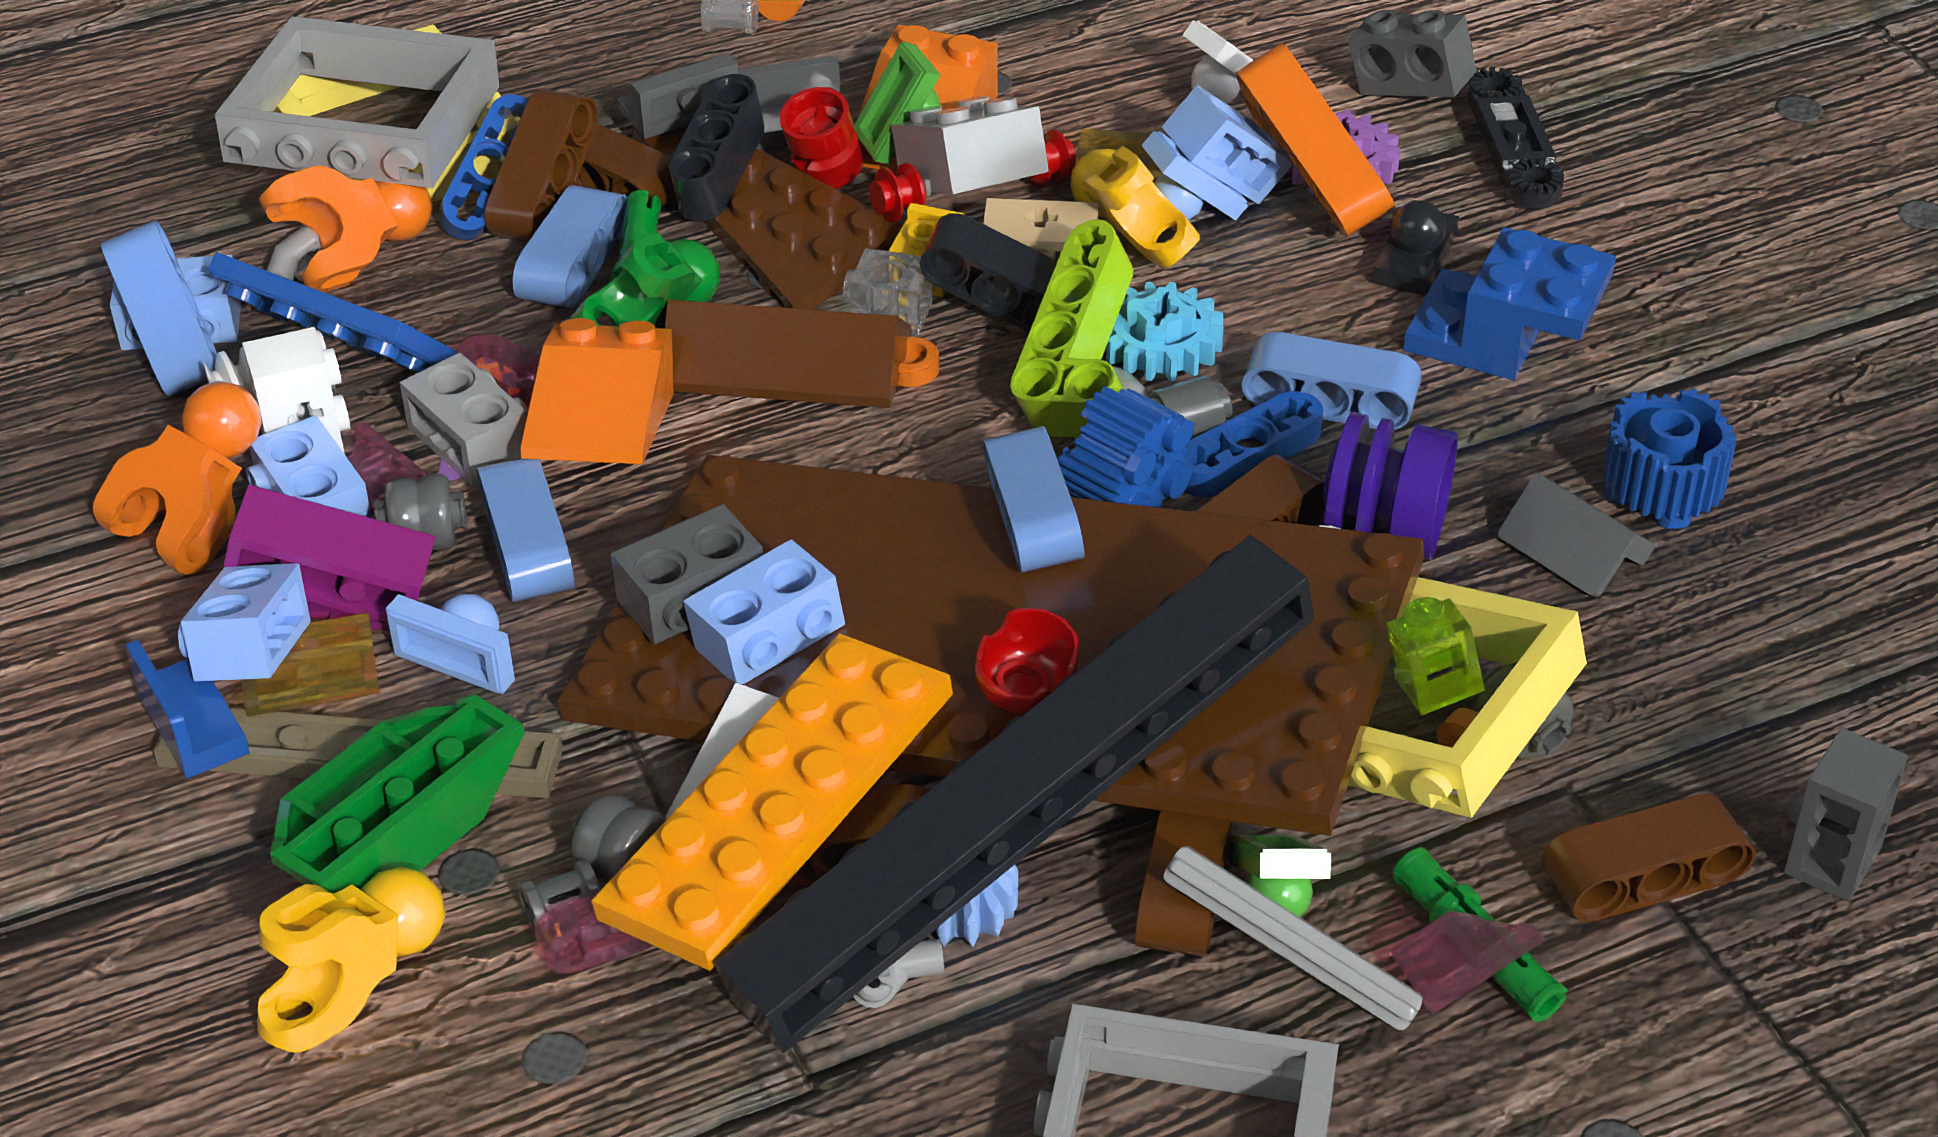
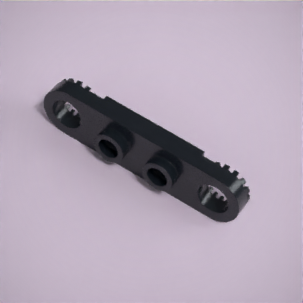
(1515, 138)

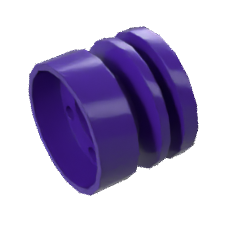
(1391, 484)

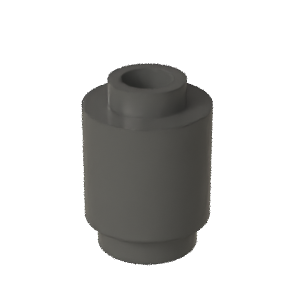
(1197, 401)

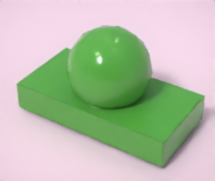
(902, 88)
(1281, 867)

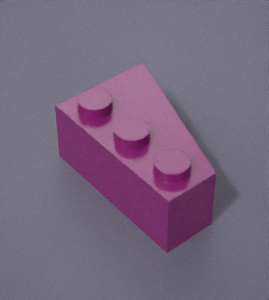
(343, 557)

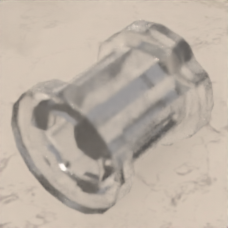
(730, 14)

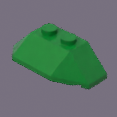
(396, 795)

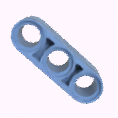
(570, 247)
(161, 307)
(1337, 374)
(1033, 499)
(525, 529)

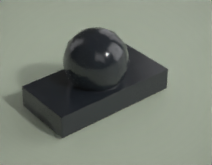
(1415, 247)

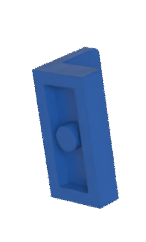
(187, 714)

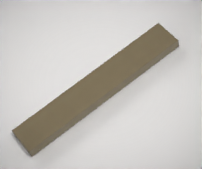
(303, 743)

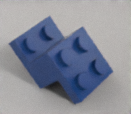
(1520, 289)

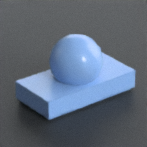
(1188, 184)
(454, 640)

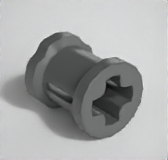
(537, 897)

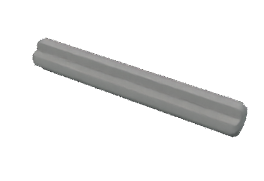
(1293, 938)

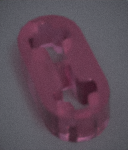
(508, 363)
(577, 941)

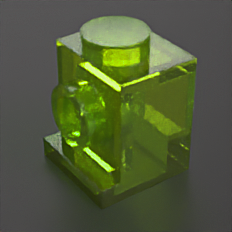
(1430, 639)

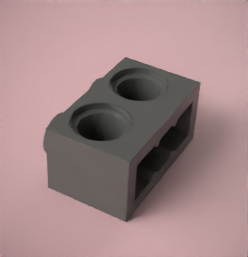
(1412, 54)
(677, 563)
(1845, 814)

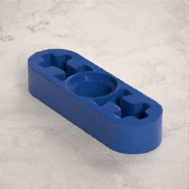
(459, 191)
(1282, 423)

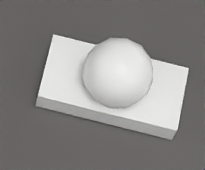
(1216, 71)

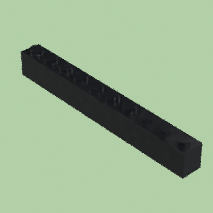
(1014, 793)

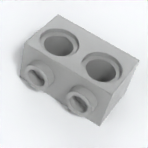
(464, 415)

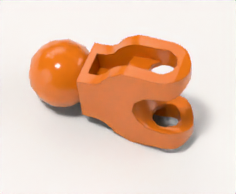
(347, 217)
(186, 477)

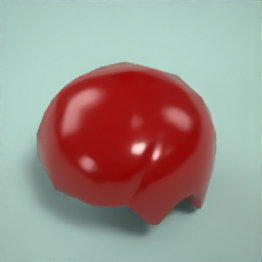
(1026, 658)

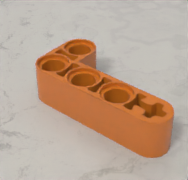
(1314, 139)

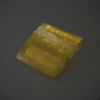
(325, 665)

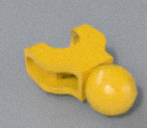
(1132, 203)
(340, 950)

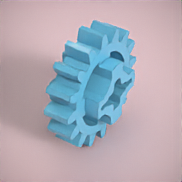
(1165, 332)

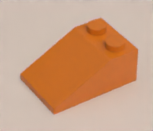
(965, 66)
(599, 392)

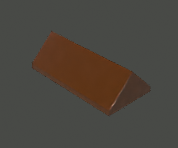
(786, 353)

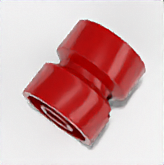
(822, 136)

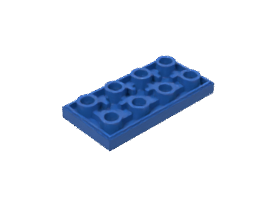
(328, 314)

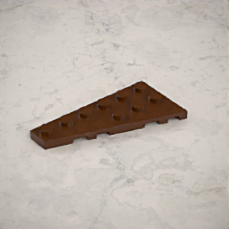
(792, 227)

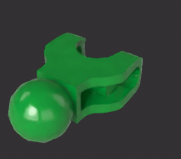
(651, 277)

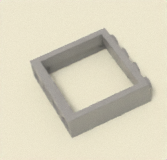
(363, 53)
(1188, 1056)

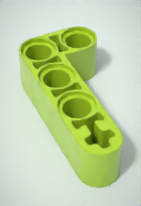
(1071, 331)

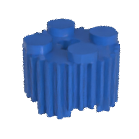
(1128, 451)
(1668, 456)

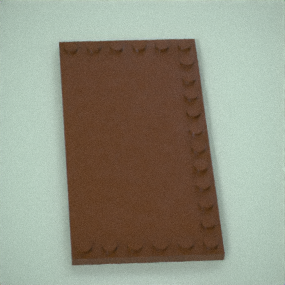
(934, 571)

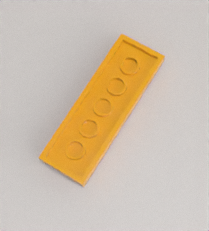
(772, 801)

